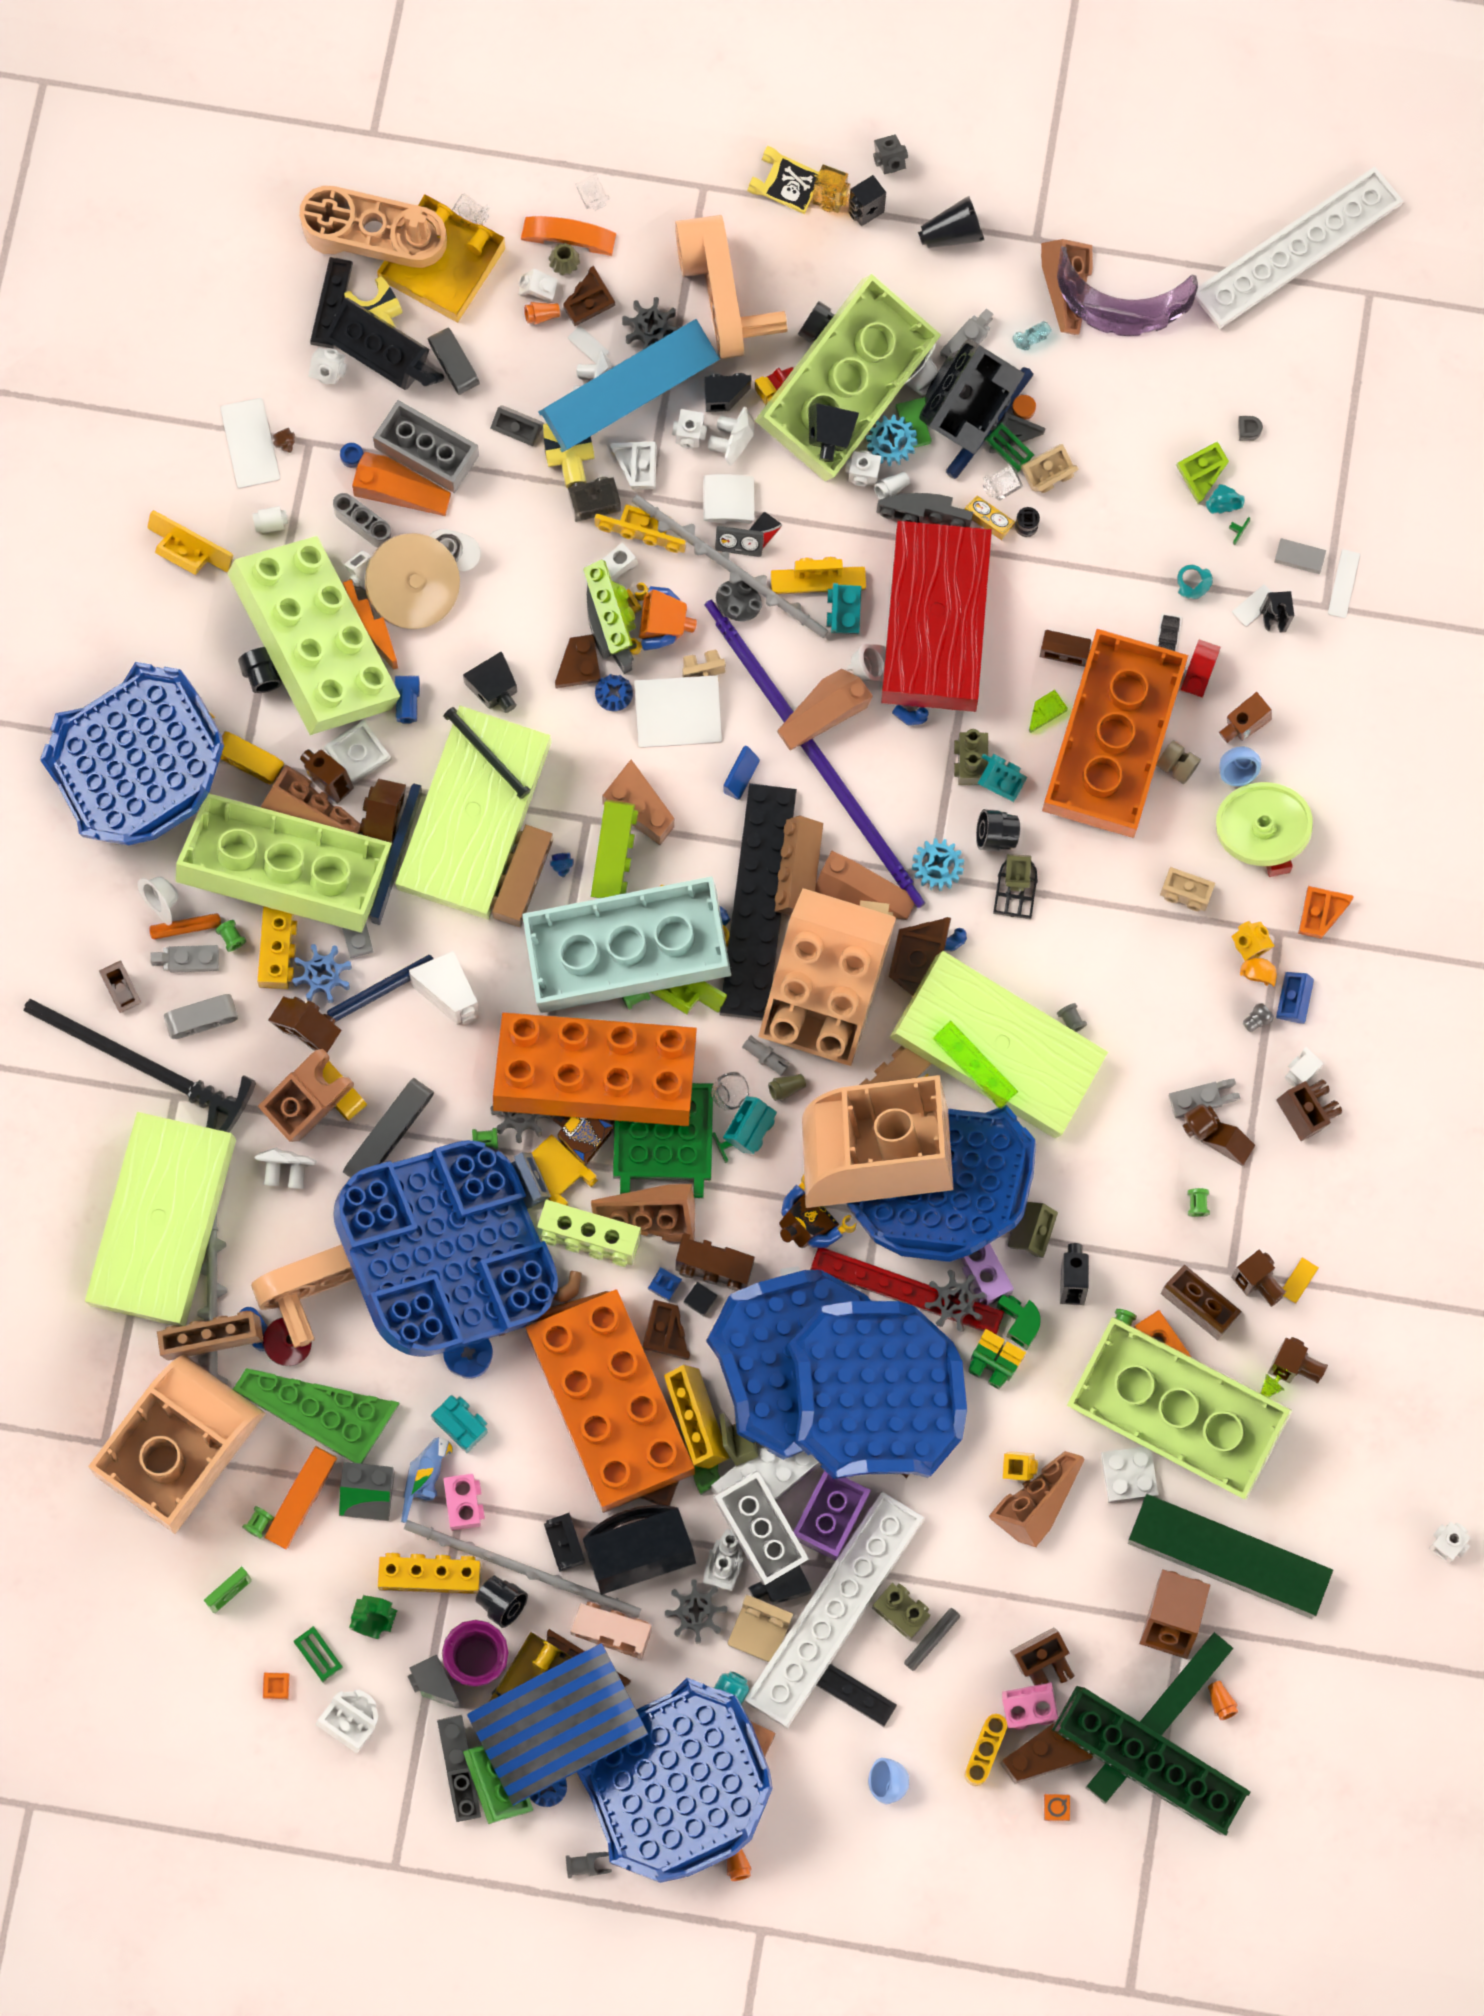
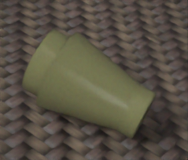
(784, 1087)

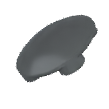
(738, 601)

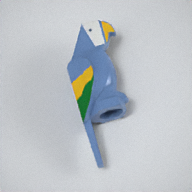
(424, 1473)

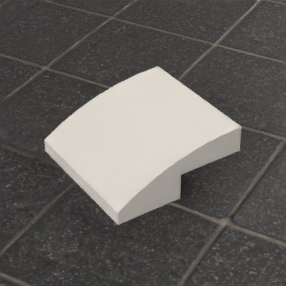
(728, 498)

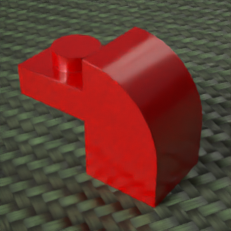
(1200, 668)

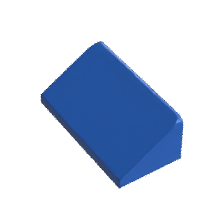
(741, 773)
(1295, 997)

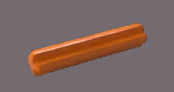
(185, 926)

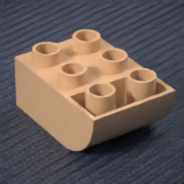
(826, 976)
(877, 1142)
(176, 1442)

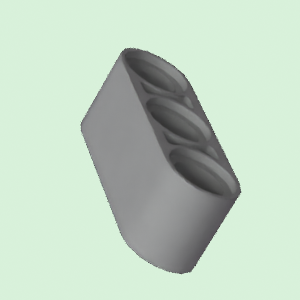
(356, 511)
(200, 1016)

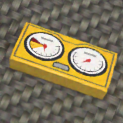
(990, 517)

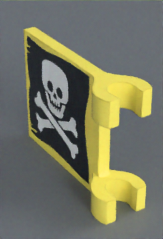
(787, 181)

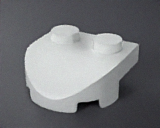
(350, 1718)

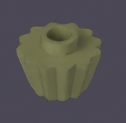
(564, 265)

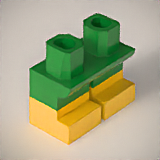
(1003, 1367)

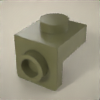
(1018, 872)

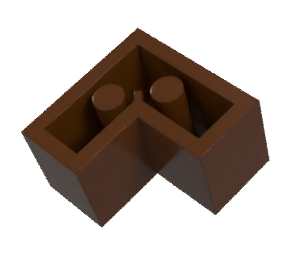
(382, 810)
(305, 1023)

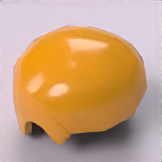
(1259, 970)

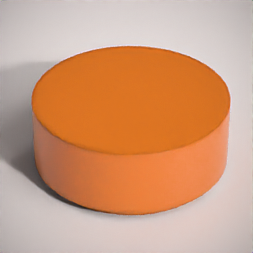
(1024, 407)

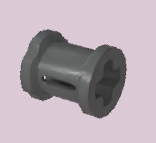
(1071, 1017)

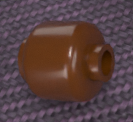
(1201, 1122)

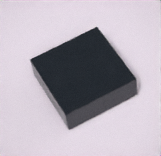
(700, 1299)

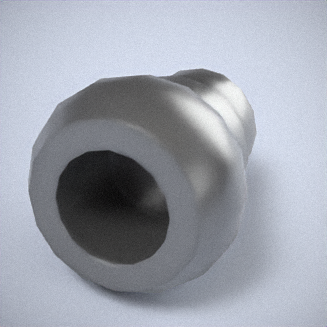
(1258, 1017)

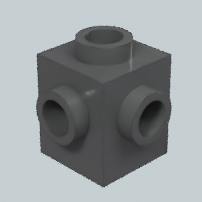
(890, 154)

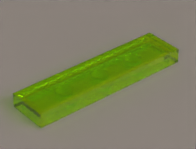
(975, 1064)

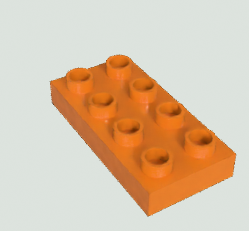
(1115, 733)
(594, 1069)
(610, 1400)

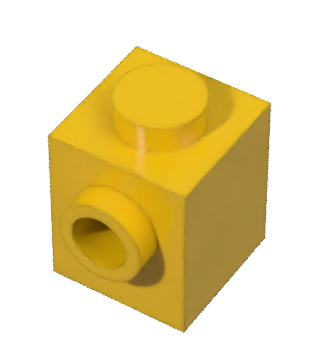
(1019, 1466)

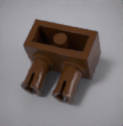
(1305, 1111)
(1256, 1275)
(1294, 1360)
(1040, 1652)

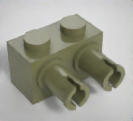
(970, 748)
(901, 1610)

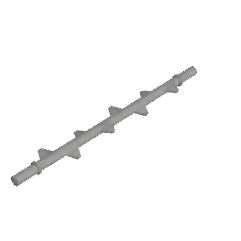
(722, 558)
(214, 1291)
(530, 1572)

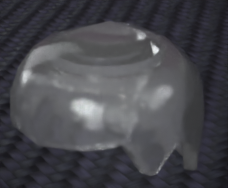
(729, 1090)

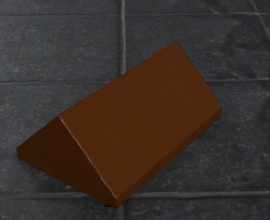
(1200, 1302)

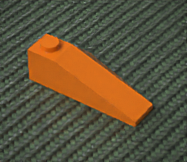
(392, 483)

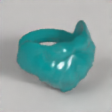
(1224, 500)
(1201, 588)

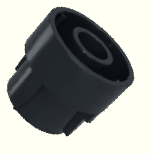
(816, 322)
(260, 670)
(997, 830)
(501, 1600)

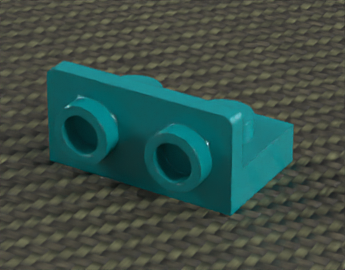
(845, 609)
(1002, 778)

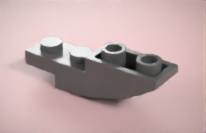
(916, 506)
(623, 658)
(460, 1781)

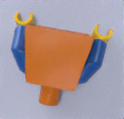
(661, 619)

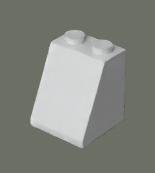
(446, 988)

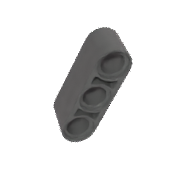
(453, 361)

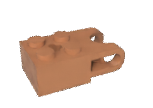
(309, 1092)

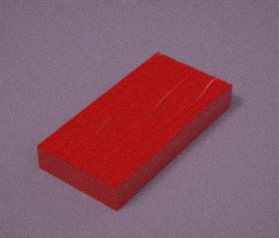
(936, 616)

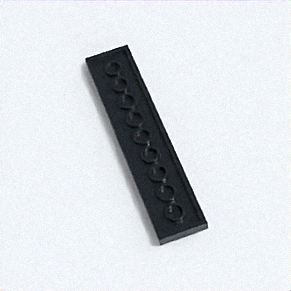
(754, 918)

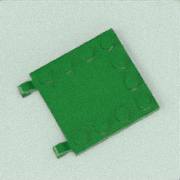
(665, 1149)

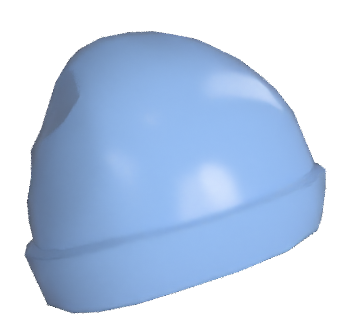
(1239, 766)
(888, 1780)

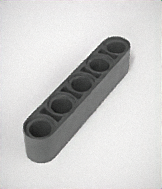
(390, 1127)

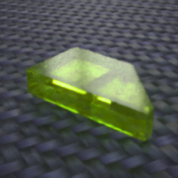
(1046, 710)

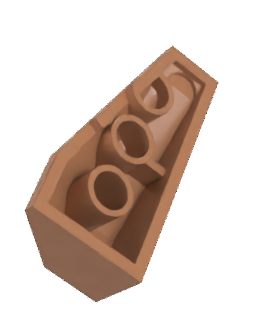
(1082, 261)
(826, 706)
(296, 798)
(853, 882)
(657, 1210)
(1035, 1507)

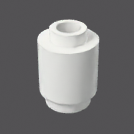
(270, 519)

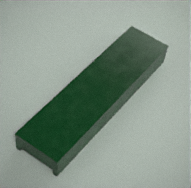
(1230, 1556)
(1150, 1760)

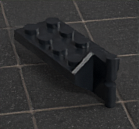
(380, 346)

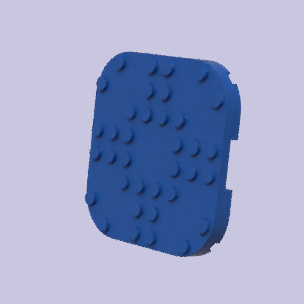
(444, 1248)

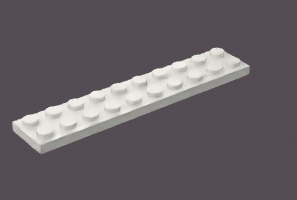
(1297, 247)
(834, 1610)

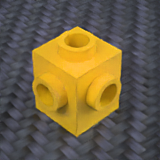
(1252, 940)

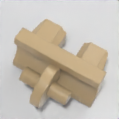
(713, 666)

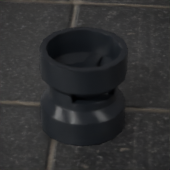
(1029, 526)

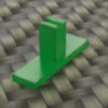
(1238, 529)
(721, 1146)

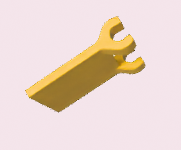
(560, 1168)

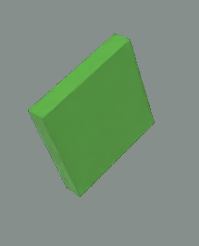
(228, 1590)

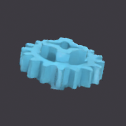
(904, 436)
(929, 869)

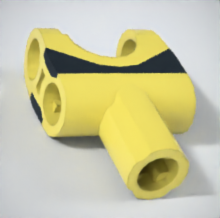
(383, 305)
(570, 459)

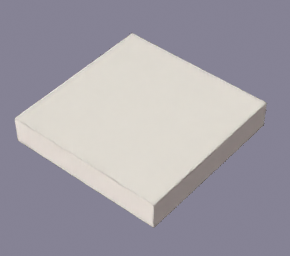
(358, 751)

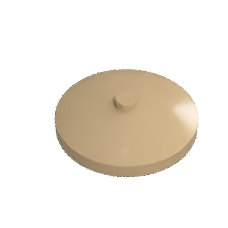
(412, 581)

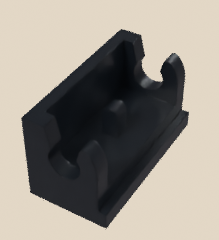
(1278, 607)
(564, 1542)

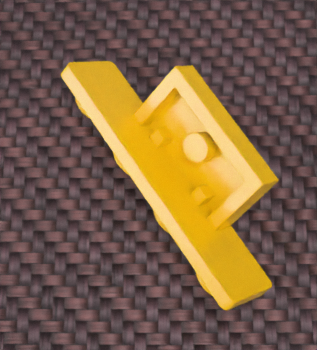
(639, 525)
(186, 547)
(816, 576)

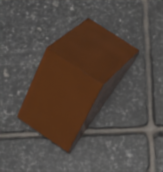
(1230, 1142)

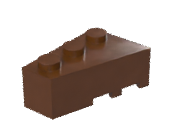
(713, 1263)
(1043, 1755)

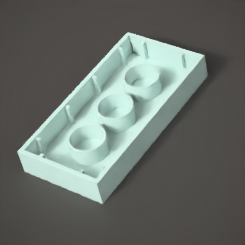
(626, 944)

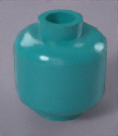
(733, 1684)

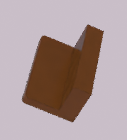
(1065, 648)

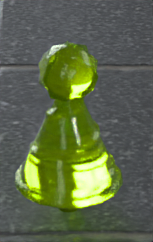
(1271, 1386)

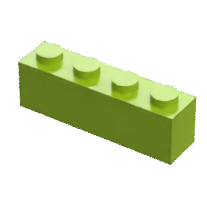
(613, 849)

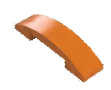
(569, 231)

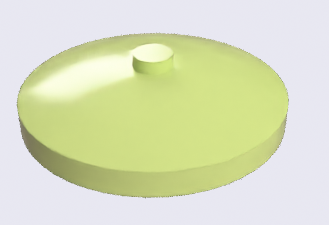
(1264, 824)

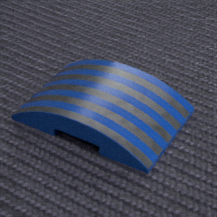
(557, 1724)

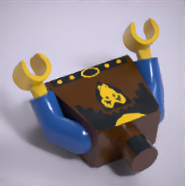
(809, 1225)

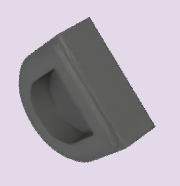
(1249, 428)

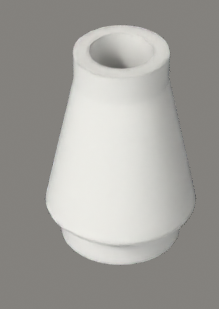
(891, 485)

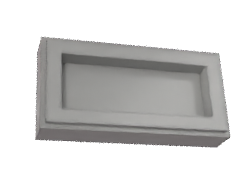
(1300, 556)

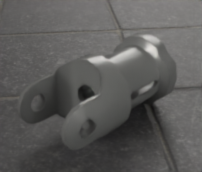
(585, 1865)

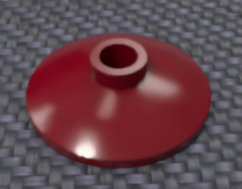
(278, 1349)

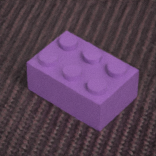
(831, 1515)

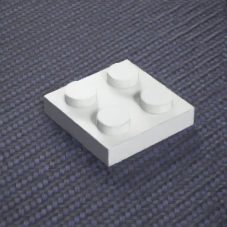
(1129, 1474)

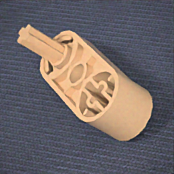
(350, 213)
(705, 250)
(291, 1283)

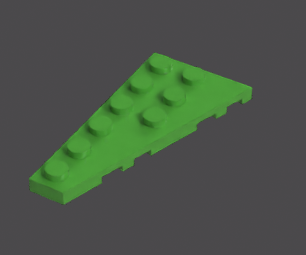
(329, 1415)

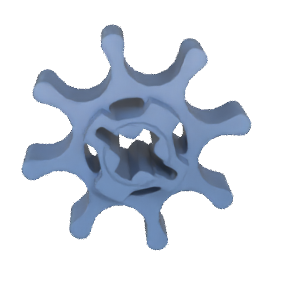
(325, 982)

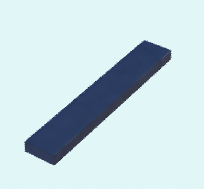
(396, 854)

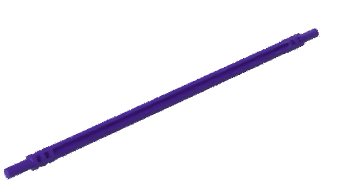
(816, 756)

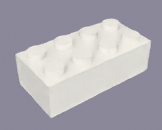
(777, 1473)
(760, 1527)

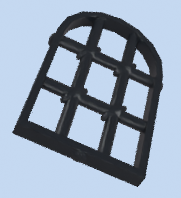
(1009, 896)

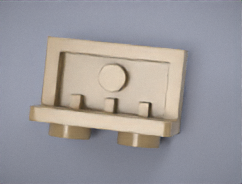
(1048, 469)
(1187, 889)

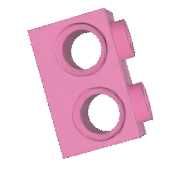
(457, 1502)
(1028, 1699)

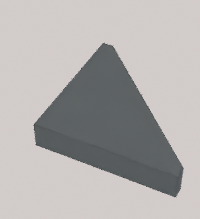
(1020, 428)

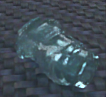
(1032, 335)

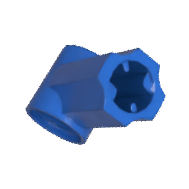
(407, 703)

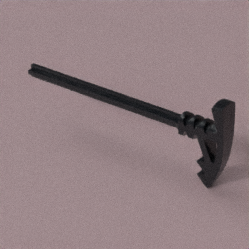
(195, 1091)

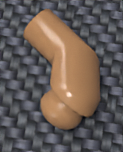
(571, 1289)

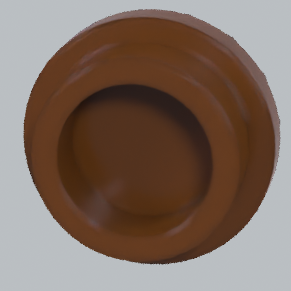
(284, 439)

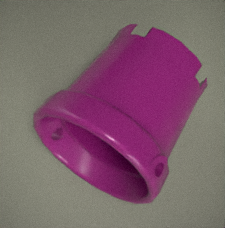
(475, 1653)

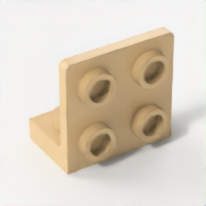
(759, 1628)

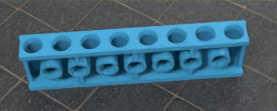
(629, 385)

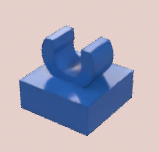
(664, 1284)

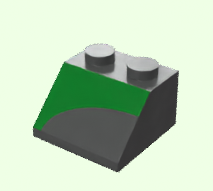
(366, 1491)
(433, 1682)

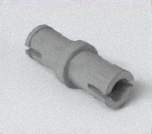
(765, 1055)

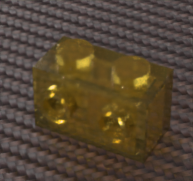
(831, 189)

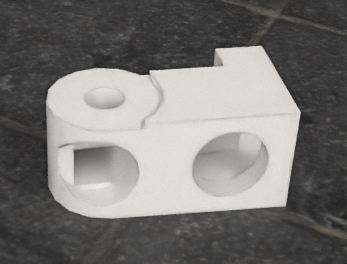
(620, 561)

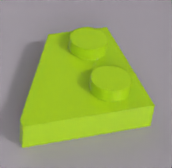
(1203, 469)

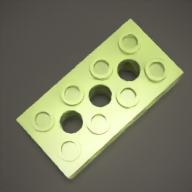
(581, 1222)

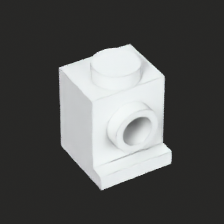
(1303, 1068)

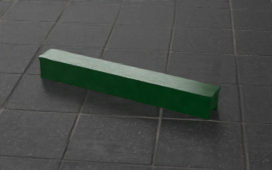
(1169, 1706)

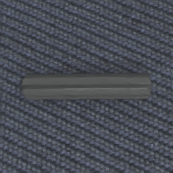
(932, 1639)

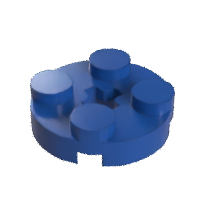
(470, 1368)

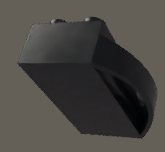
(639, 1548)

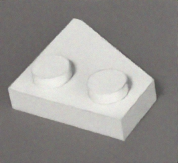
(637, 463)

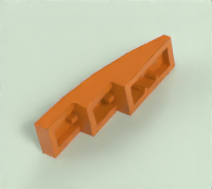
(375, 628)
(301, 1497)

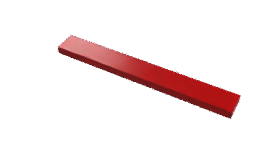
(898, 1287)

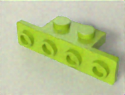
(611, 606)
(686, 996)

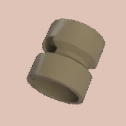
(1178, 762)

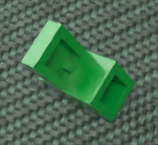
(1027, 1320)

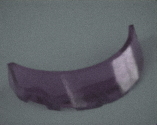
(1122, 315)

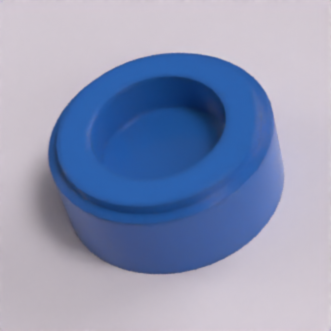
(351, 454)

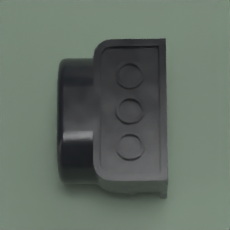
(975, 412)

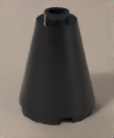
(953, 226)

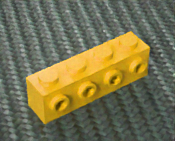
(276, 949)
(696, 1416)
(429, 1575)

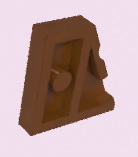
(588, 299)
(578, 663)
(665, 1332)

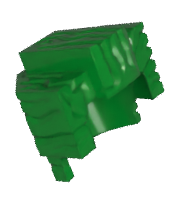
(372, 1616)

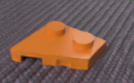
(1321, 911)

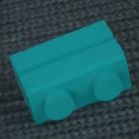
(750, 1125)
(460, 1423)

